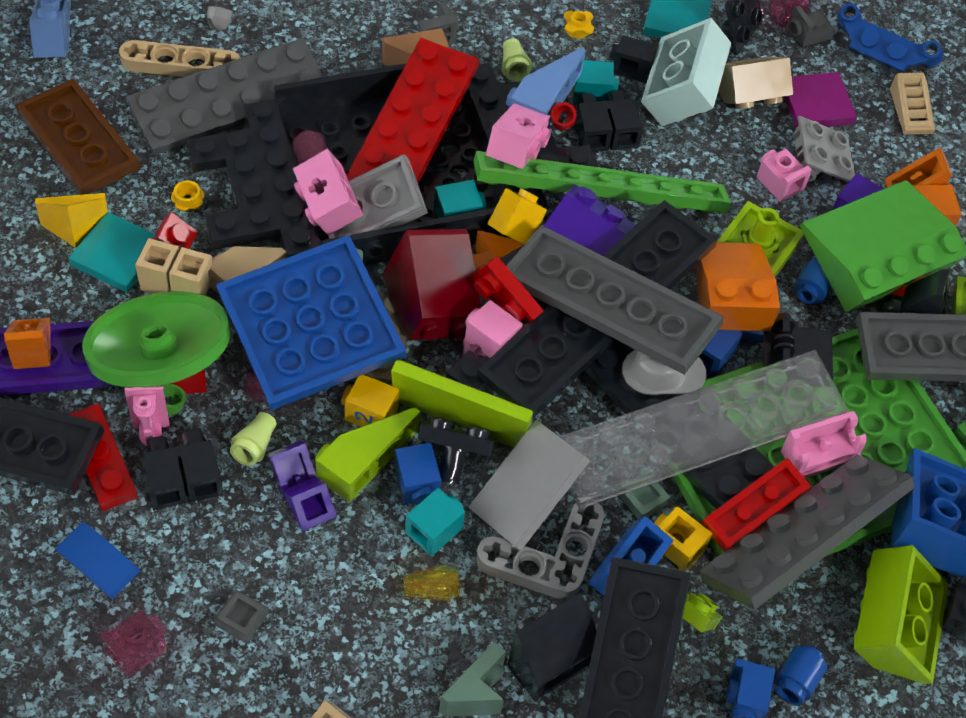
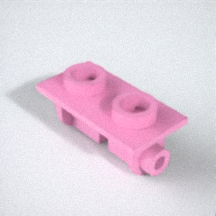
(147, 411)

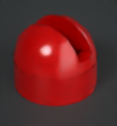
(556, 114)

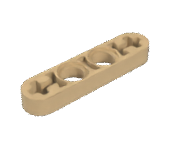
(181, 57)

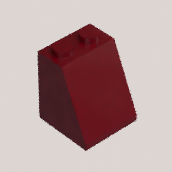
(433, 283)

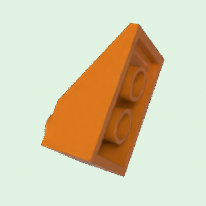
(739, 286)

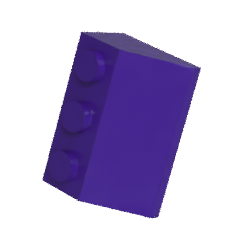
(589, 220)

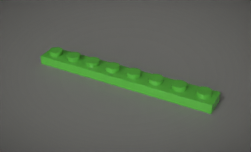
(605, 183)

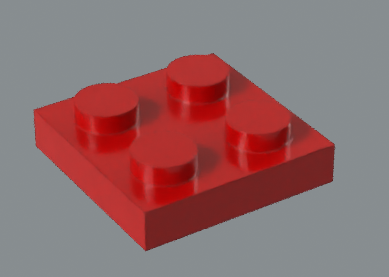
(505, 290)

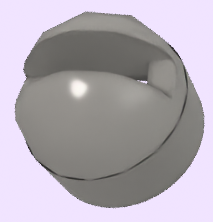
(218, 17)

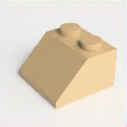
(756, 80)

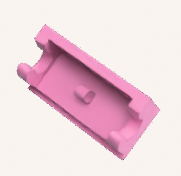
(824, 444)

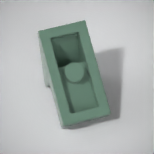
(472, 691)

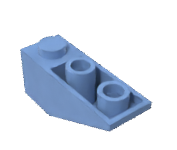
(50, 28)

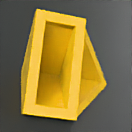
(71, 216)

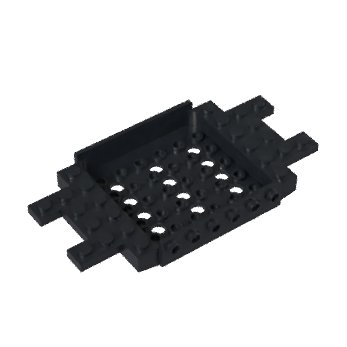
(344, 112)

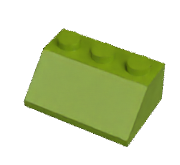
(901, 614)

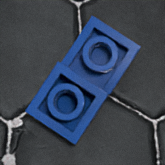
(97, 560)

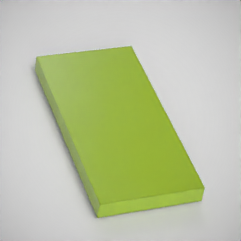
(460, 403)

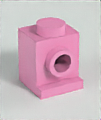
(783, 174)

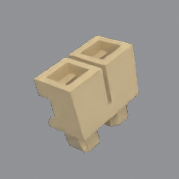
(166, 269)

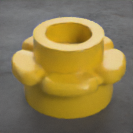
(187, 196)

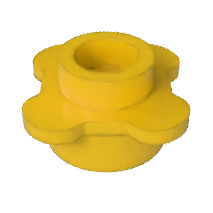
(578, 24)

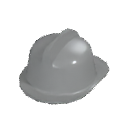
(655, 378)

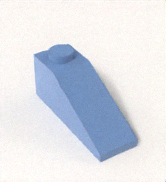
(549, 84)

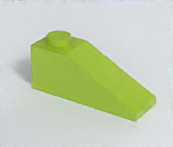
(361, 453)

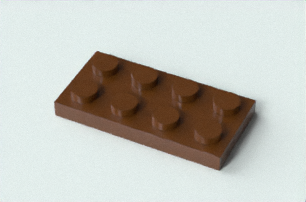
(78, 137)

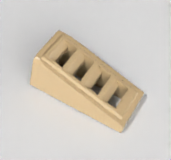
(915, 86)

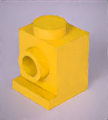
(688, 536)

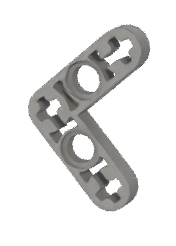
(550, 567)

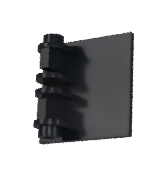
(741, 21)
(790, 341)

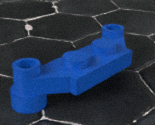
(886, 46)

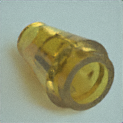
(435, 583)

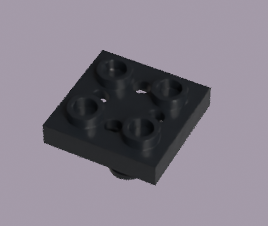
(456, 445)

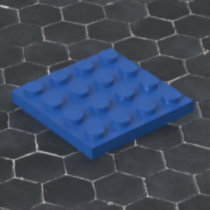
(310, 322)

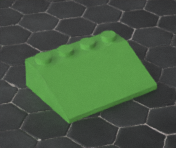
(882, 244)

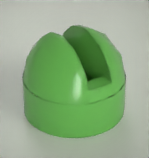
(176, 398)

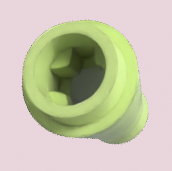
(515, 61)
(252, 441)

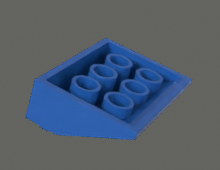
(934, 513)

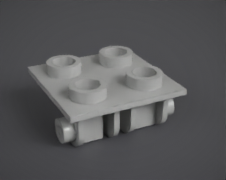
(823, 150)

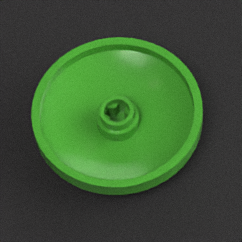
(156, 339)

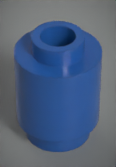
(812, 283)
(800, 674)

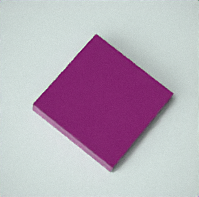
(821, 100)

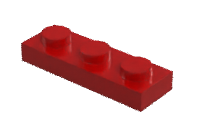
(107, 469)
(756, 504)

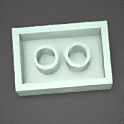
(686, 72)

